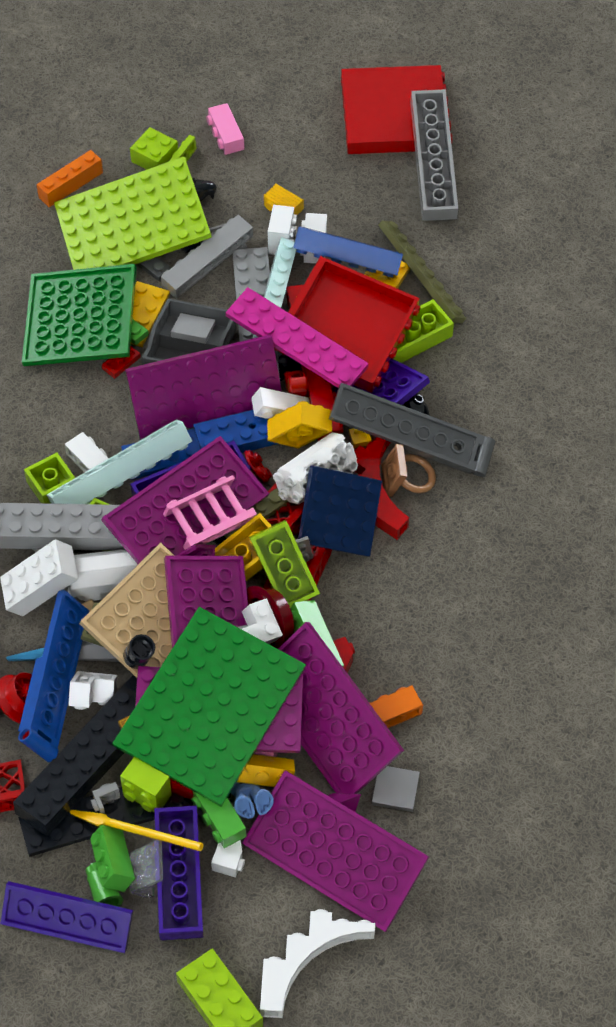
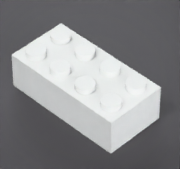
(39, 577)

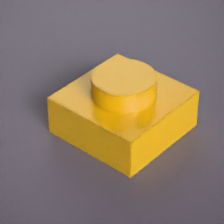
(359, 438)

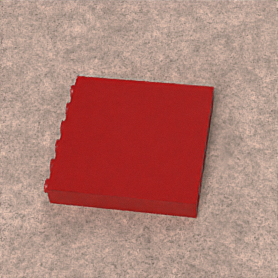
(380, 108)
(357, 315)

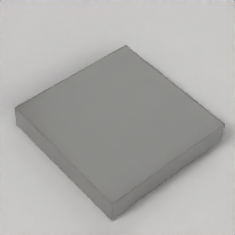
(193, 328)
(396, 789)

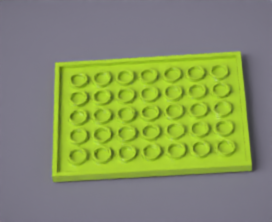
(133, 218)

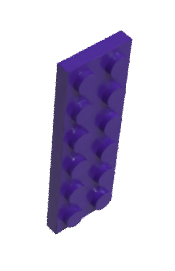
(66, 917)

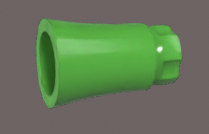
(99, 893)

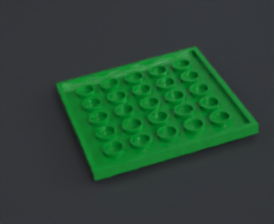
(79, 315)

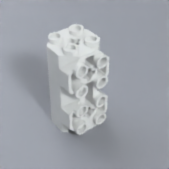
(327, 453)
(100, 573)

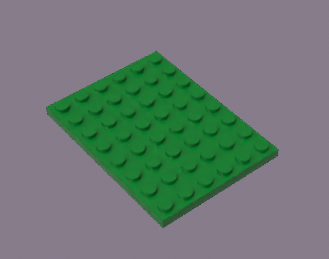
(209, 706)

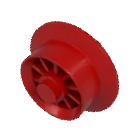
(13, 694)

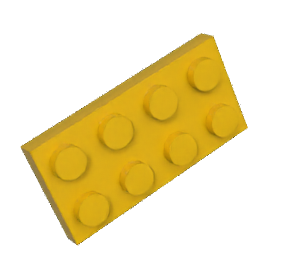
(147, 305)

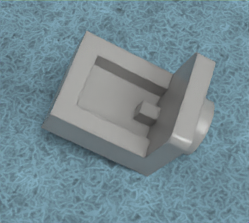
(103, 795)

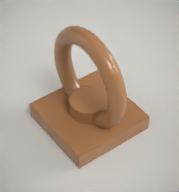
(395, 472)

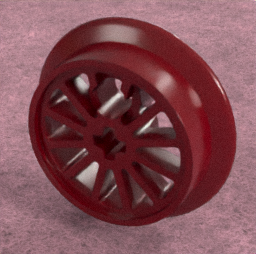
(280, 610)

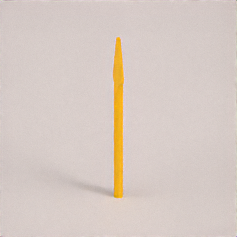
(102, 819)

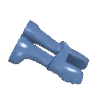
(245, 793)

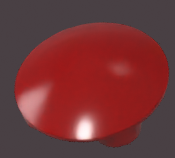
(254, 461)

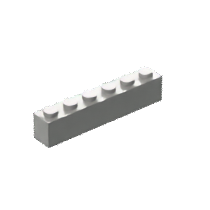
(206, 256)

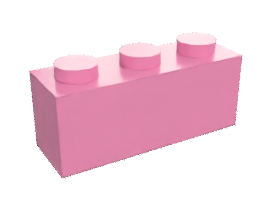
(225, 129)

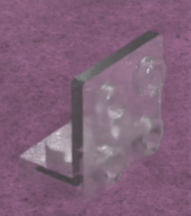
(147, 868)

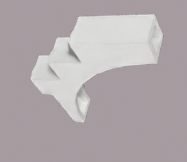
(300, 950)

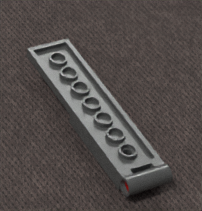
(413, 430)

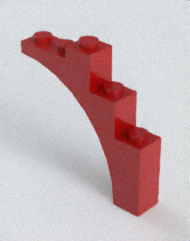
(388, 517)

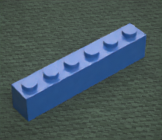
(348, 250)

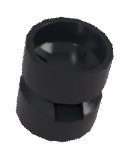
(139, 651)

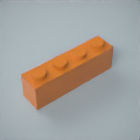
(70, 178)
(398, 706)

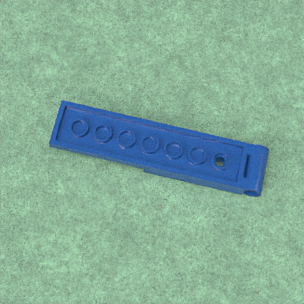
(243, 428)
(51, 678)

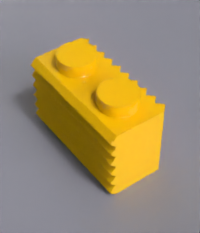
(280, 196)

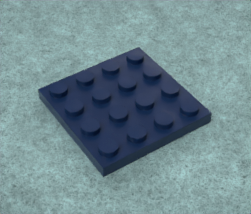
(340, 511)

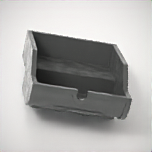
(163, 346)

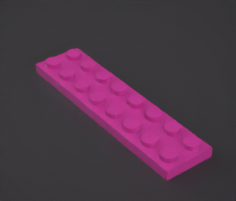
(296, 339)

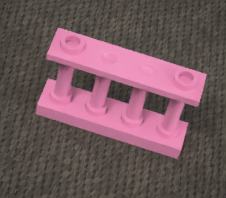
(210, 532)

